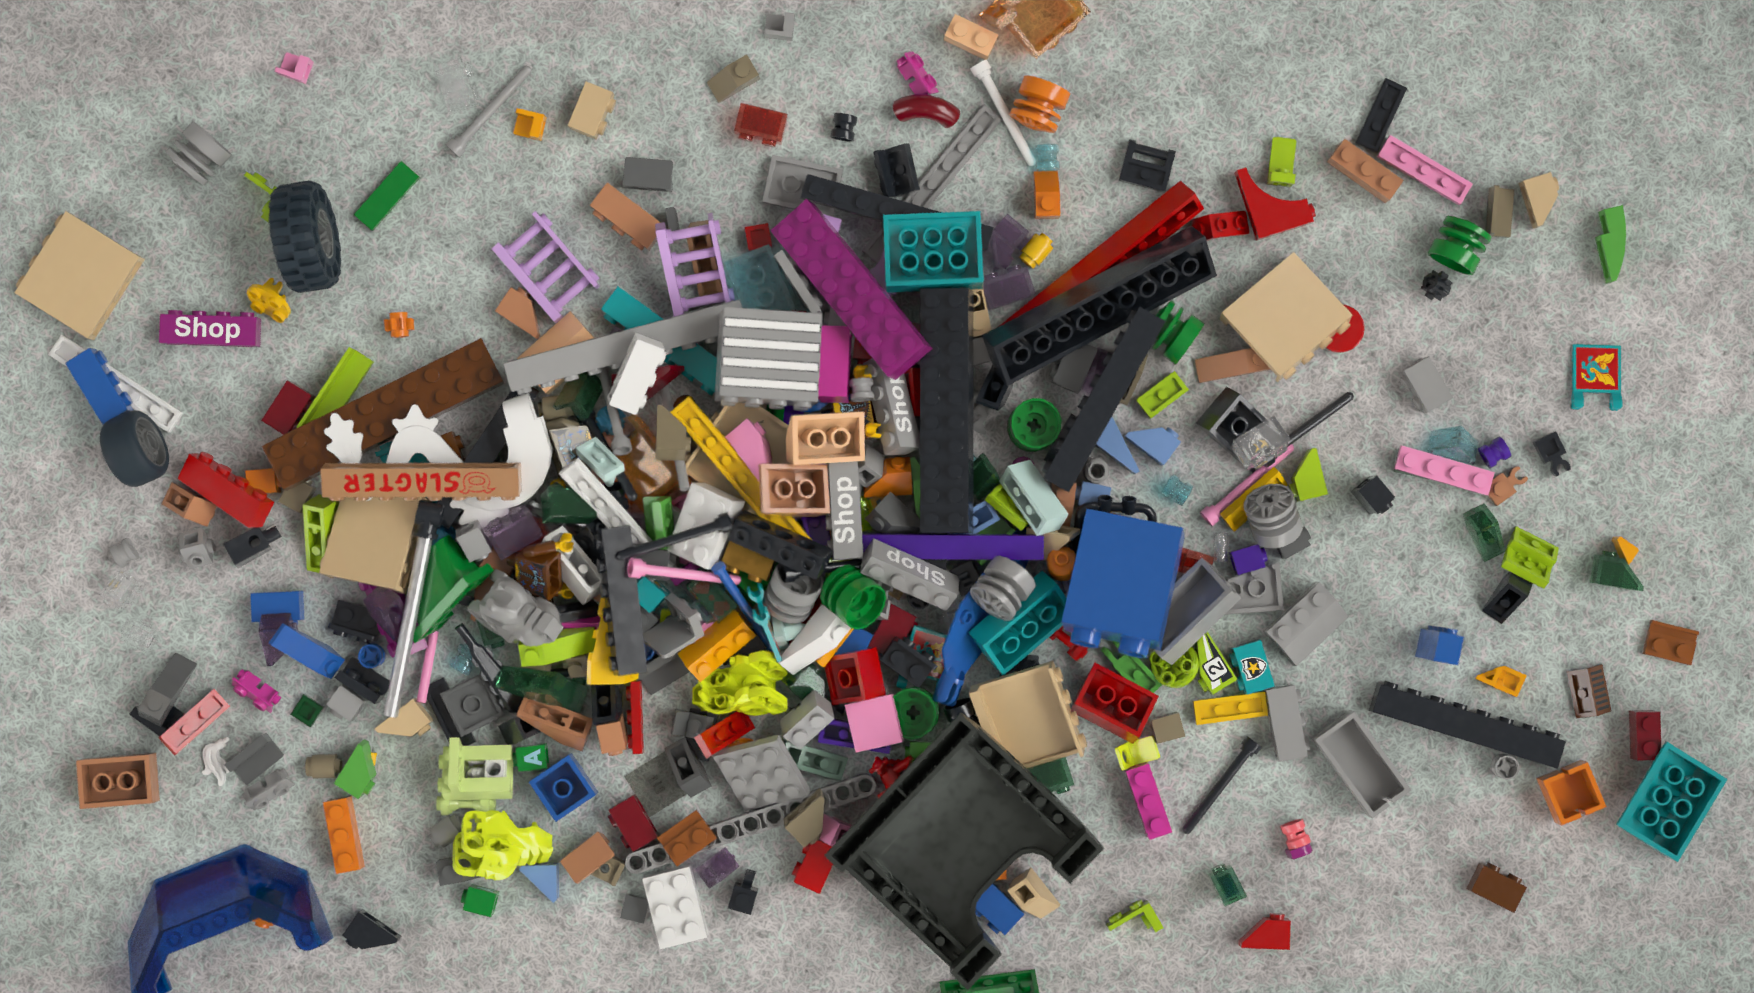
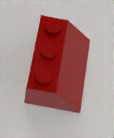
(1114, 703)

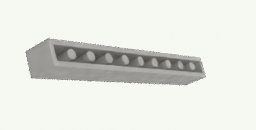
(611, 349)

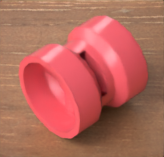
(1295, 834)

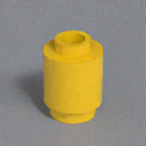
(1036, 250)

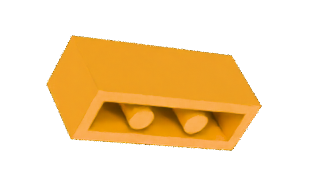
(717, 645)

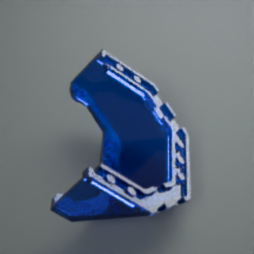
(215, 899)

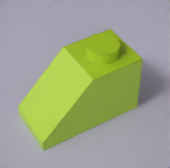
(1308, 478)

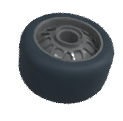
(134, 448)

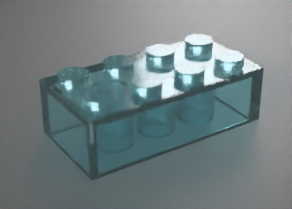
(759, 281)

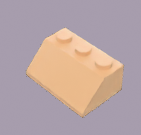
(563, 333)
(825, 438)

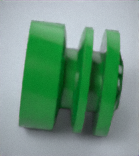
(1460, 243)
(1176, 333)
(1045, 417)
(853, 597)
(923, 701)

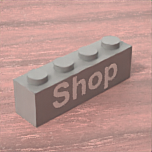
(893, 412)
(844, 511)
(910, 574)

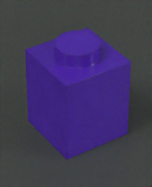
(1248, 559)

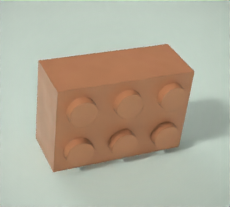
(117, 780)

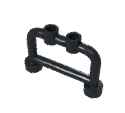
(1127, 506)

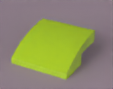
(1530, 557)

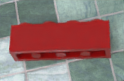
(225, 489)

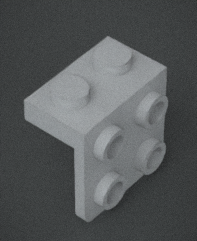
(676, 631)

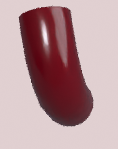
(926, 107)

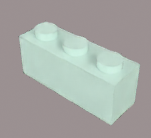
(1033, 497)

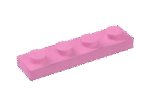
(1424, 170)
(1444, 470)

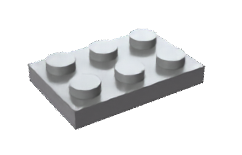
(787, 180)
(798, 284)

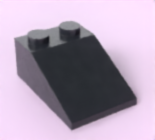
(1229, 418)

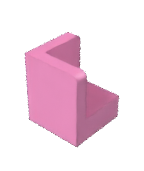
(295, 67)

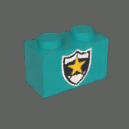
(651, 593)
(1251, 667)

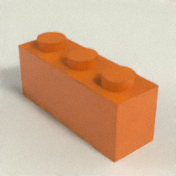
(343, 834)

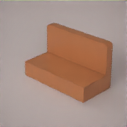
(588, 857)

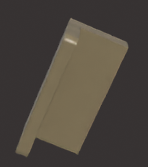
(1499, 211)

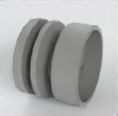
(198, 153)
(1273, 516)
(1002, 588)
(792, 600)

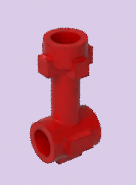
(1074, 651)

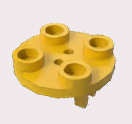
(267, 300)

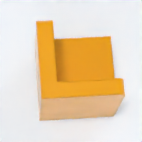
(529, 124)

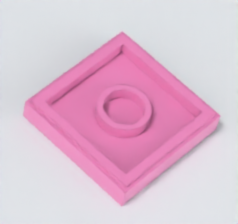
(874, 723)

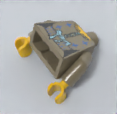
(565, 437)

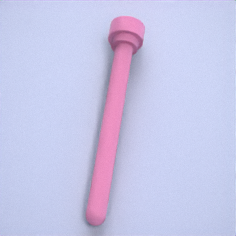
(1212, 513)
(638, 568)

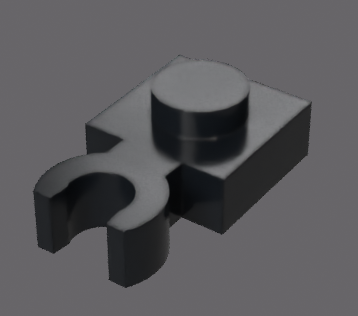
(1550, 449)

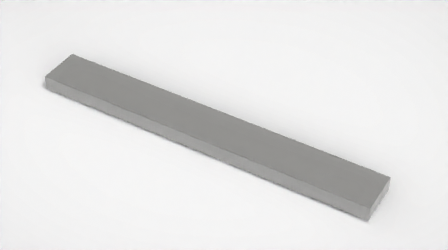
(944, 169)

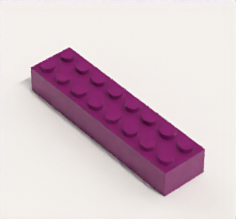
(851, 289)

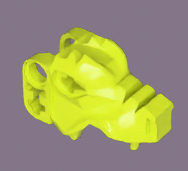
(743, 687)
(498, 845)

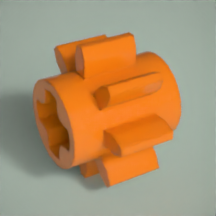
(399, 324)

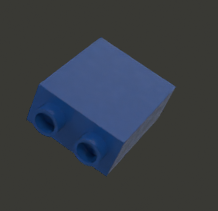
(1122, 582)

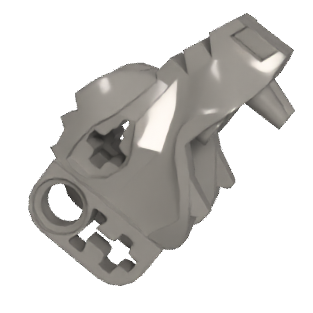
(516, 613)

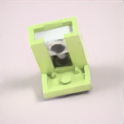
(480, 760)

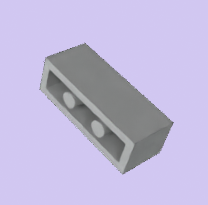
(1286, 723)

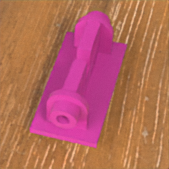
(913, 67)
(247, 687)

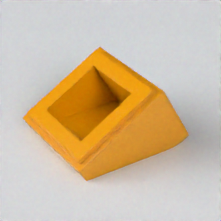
(1625, 549)

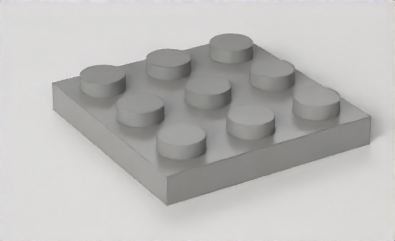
(761, 772)

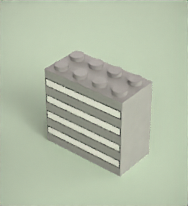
(768, 358)

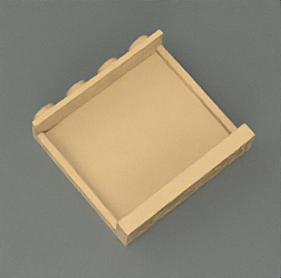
(78, 275)
(1287, 316)
(704, 470)
(373, 542)
(1030, 714)

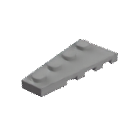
(1259, 590)

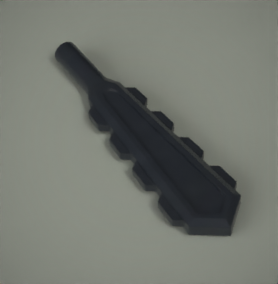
(490, 669)

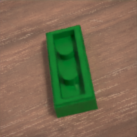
(387, 196)

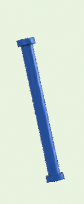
(719, 569)

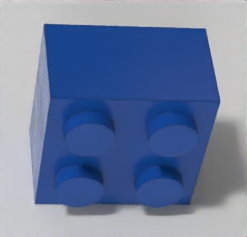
(563, 787)

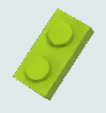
(1162, 394)

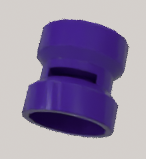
(1494, 452)

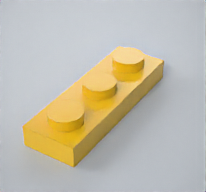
(1235, 514)
(1230, 708)

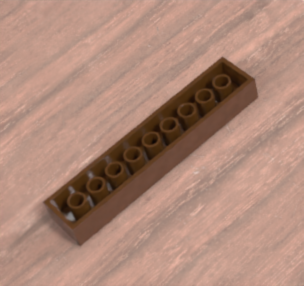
(433, 388)

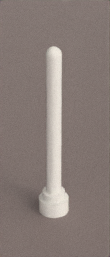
(983, 72)

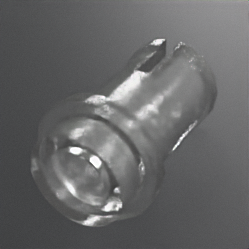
(1220, 548)

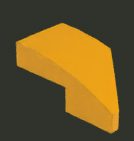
(1504, 679)

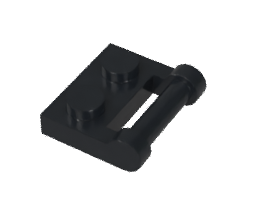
(1145, 173)

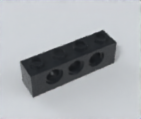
(780, 544)

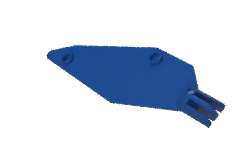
(959, 647)

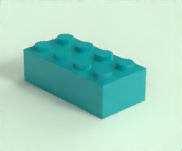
(1037, 619)

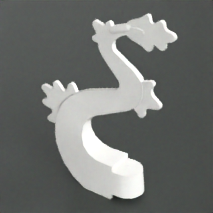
(525, 437)

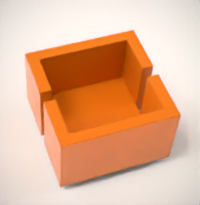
(1571, 790)

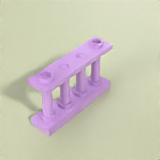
(671, 260)
(523, 270)

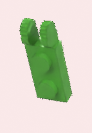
(1133, 669)

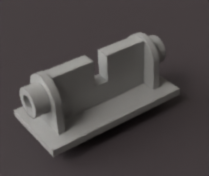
(277, 785)

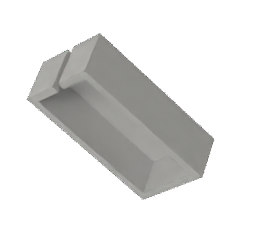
(1196, 605)
(1361, 763)

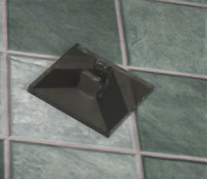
(655, 784)

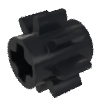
(1436, 285)

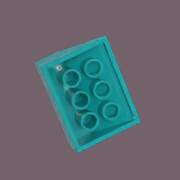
(933, 251)
(1671, 802)

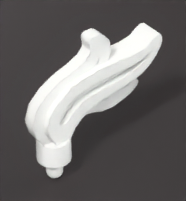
(213, 760)

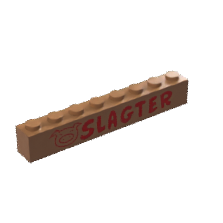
(421, 480)

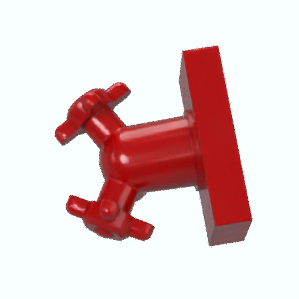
(889, 769)

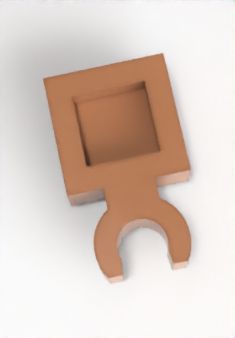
(1502, 486)

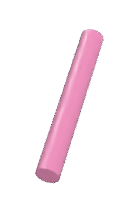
(427, 668)

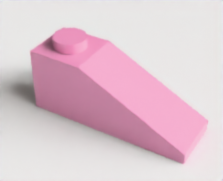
(751, 445)

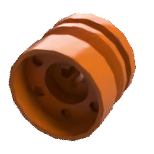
(1038, 108)

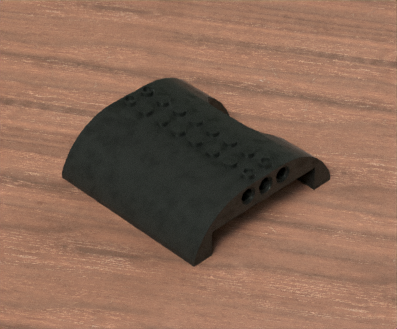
(951, 834)

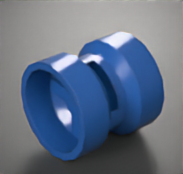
(368, 658)

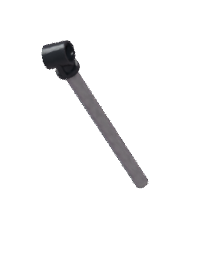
(429, 518)

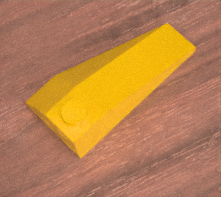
(597, 662)

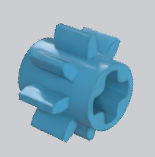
(604, 421)

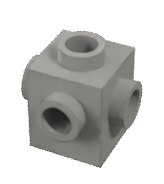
(196, 548)

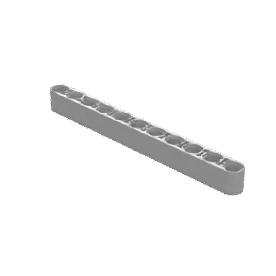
(760, 815)

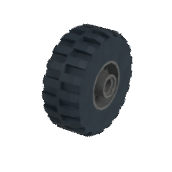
(304, 236)

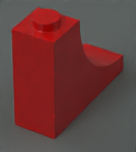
(1269, 214)

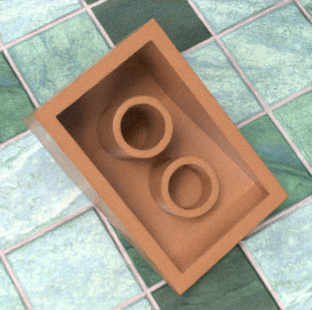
(794, 490)

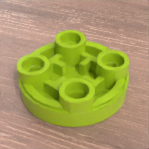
(1179, 673)

